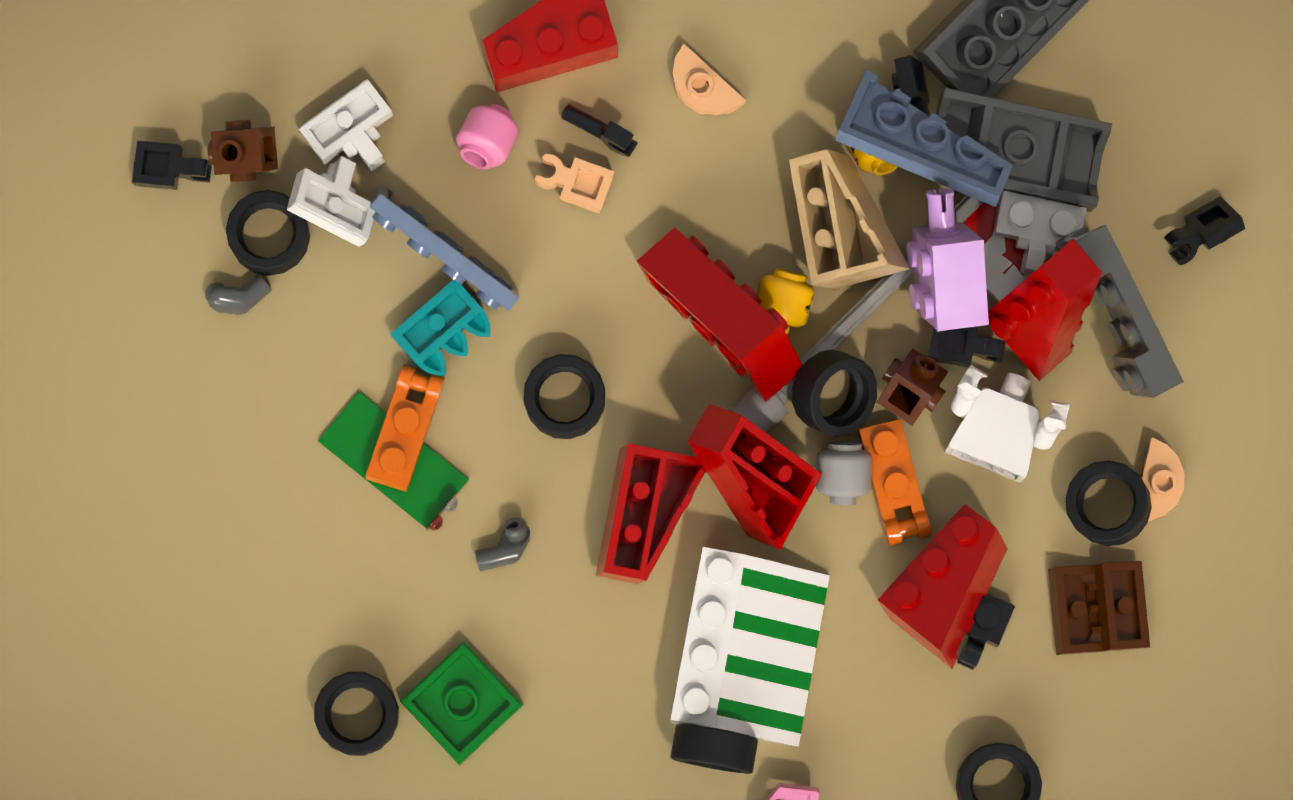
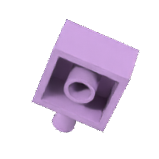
(947, 268)

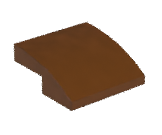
(1099, 607)

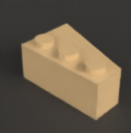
(841, 223)

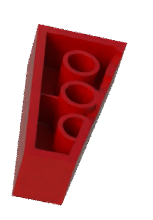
(722, 311)

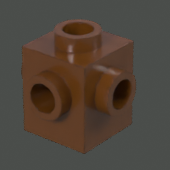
(242, 150)
(912, 386)

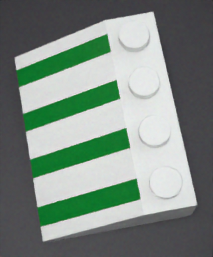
(750, 646)

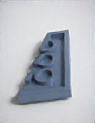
(900, 134)
(493, 289)

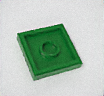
(461, 703)

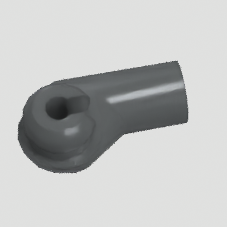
(236, 300)
(509, 548)

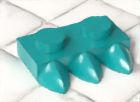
(441, 326)

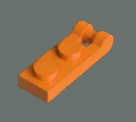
(404, 430)
(895, 481)

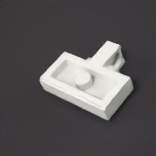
(349, 126)
(332, 203)
(1035, 225)

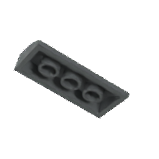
(991, 41)

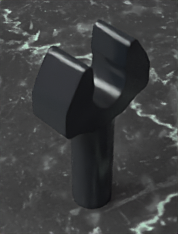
(611, 134)

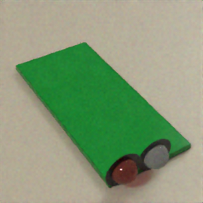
(434, 481)

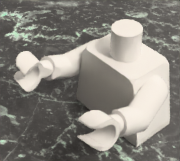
(999, 427)

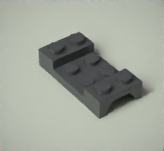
(1050, 151)
(1146, 363)

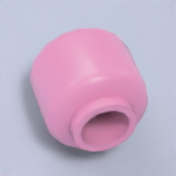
(487, 136)

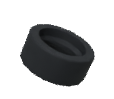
(258, 264)
(558, 364)
(859, 400)
(1094, 473)
(332, 690)
(714, 748)
(1002, 751)

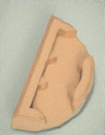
(702, 87)
(1163, 478)

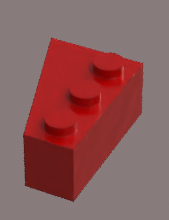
(549, 42)
(1047, 309)
(753, 473)
(644, 507)
(945, 584)

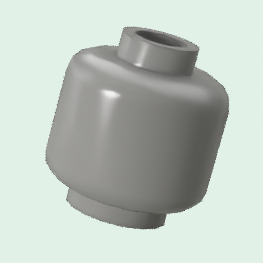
(844, 471)

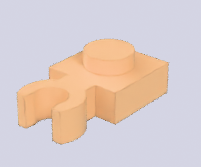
(582, 184)

